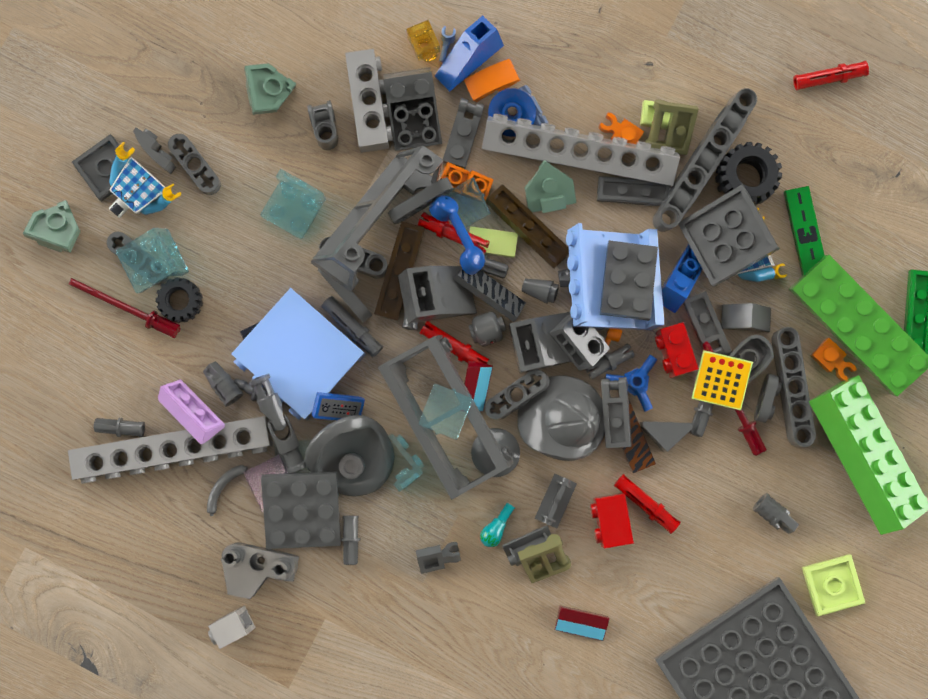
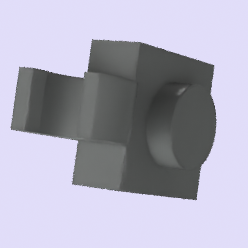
(434, 558)

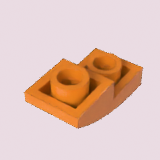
(491, 79)
(459, 175)

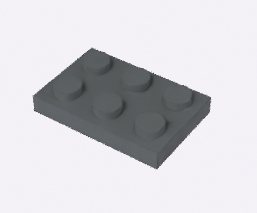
(628, 280)

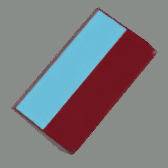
(478, 381)
(581, 623)

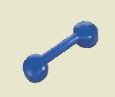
(445, 209)

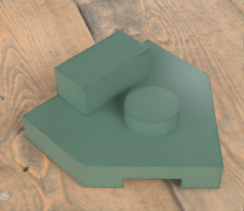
(266, 88)
(549, 190)
(53, 227)

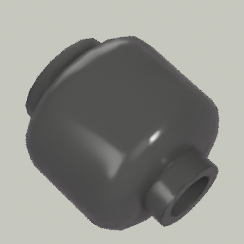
(487, 329)

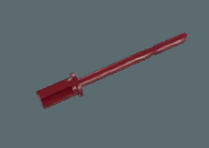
(152, 320)
(748, 428)

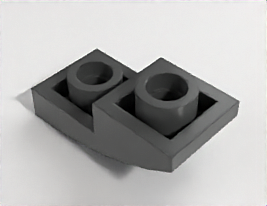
(152, 148)

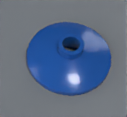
(513, 98)

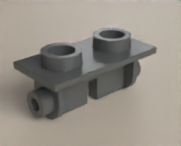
(555, 501)
(533, 538)

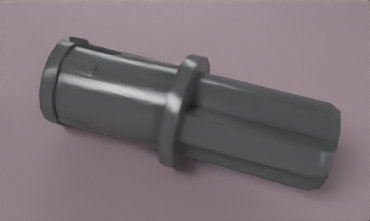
(494, 267)
(701, 418)
(119, 427)
(350, 539)

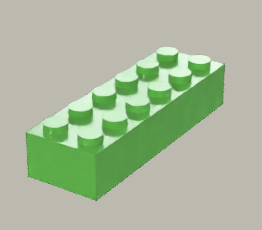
(861, 325)
(870, 455)

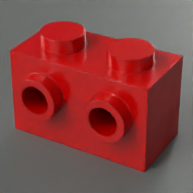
(676, 350)
(612, 520)

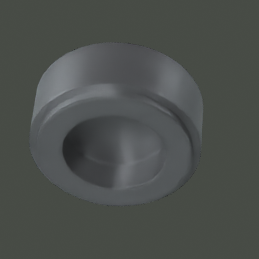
(351, 466)

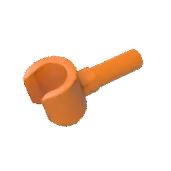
(613, 334)

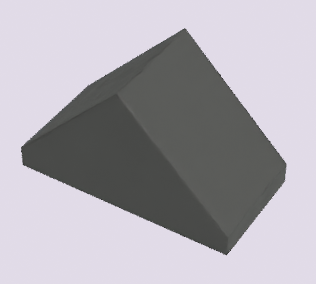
(746, 317)
(666, 434)

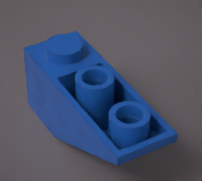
(470, 52)
(681, 280)

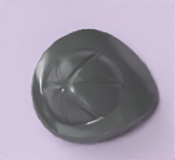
(563, 419)
(353, 435)

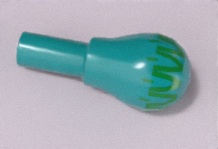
(493, 532)

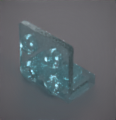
(293, 204)
(151, 259)
(406, 476)

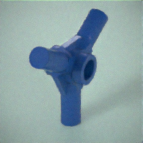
(638, 381)

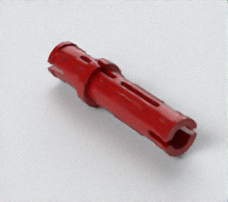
(857, 70)
(446, 230)
(459, 349)
(647, 504)

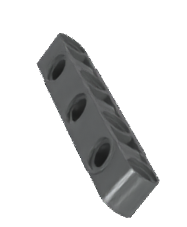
(705, 159)

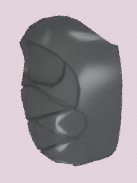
(755, 349)

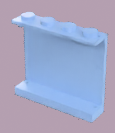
(587, 269)
(298, 352)

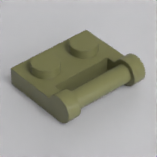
(679, 128)
(536, 562)

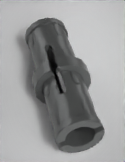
(610, 361)

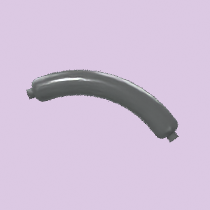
(219, 486)

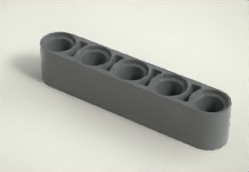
(801, 397)

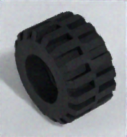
(760, 160)

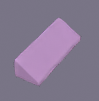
(190, 411)

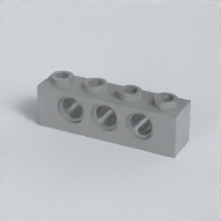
(358, 64)

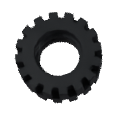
(168, 289)

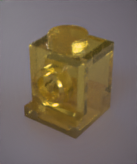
(421, 34)

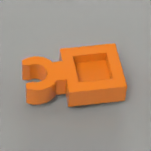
(624, 130)
(831, 357)

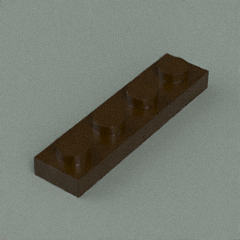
(528, 226)
(402, 258)

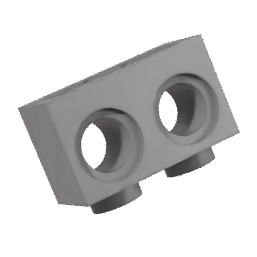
(231, 627)

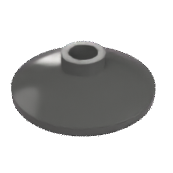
(482, 459)

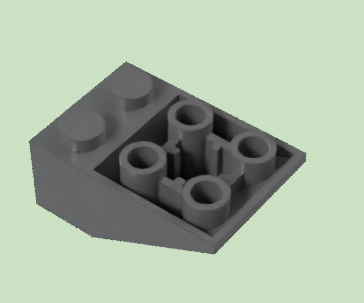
(412, 108)
(434, 294)
(535, 345)

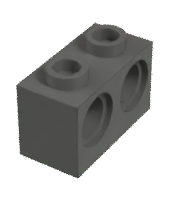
(576, 343)

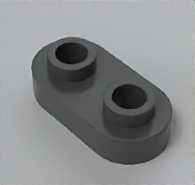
(765, 408)

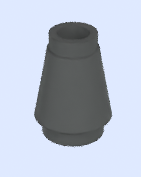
(541, 289)

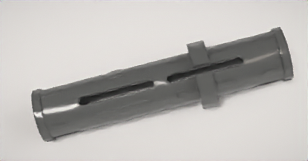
(357, 331)

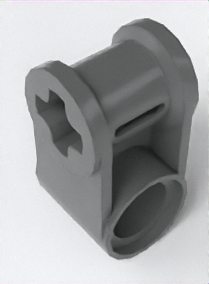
(323, 121)

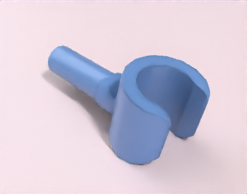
(447, 40)

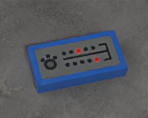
(336, 406)

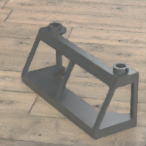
(341, 253)
(396, 378)

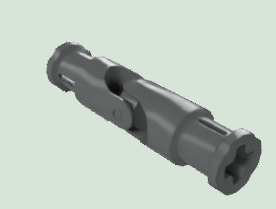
(271, 407)

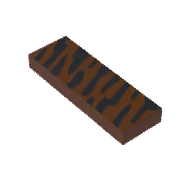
(639, 453)

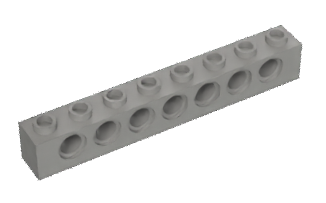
(662, 173)
(83, 459)

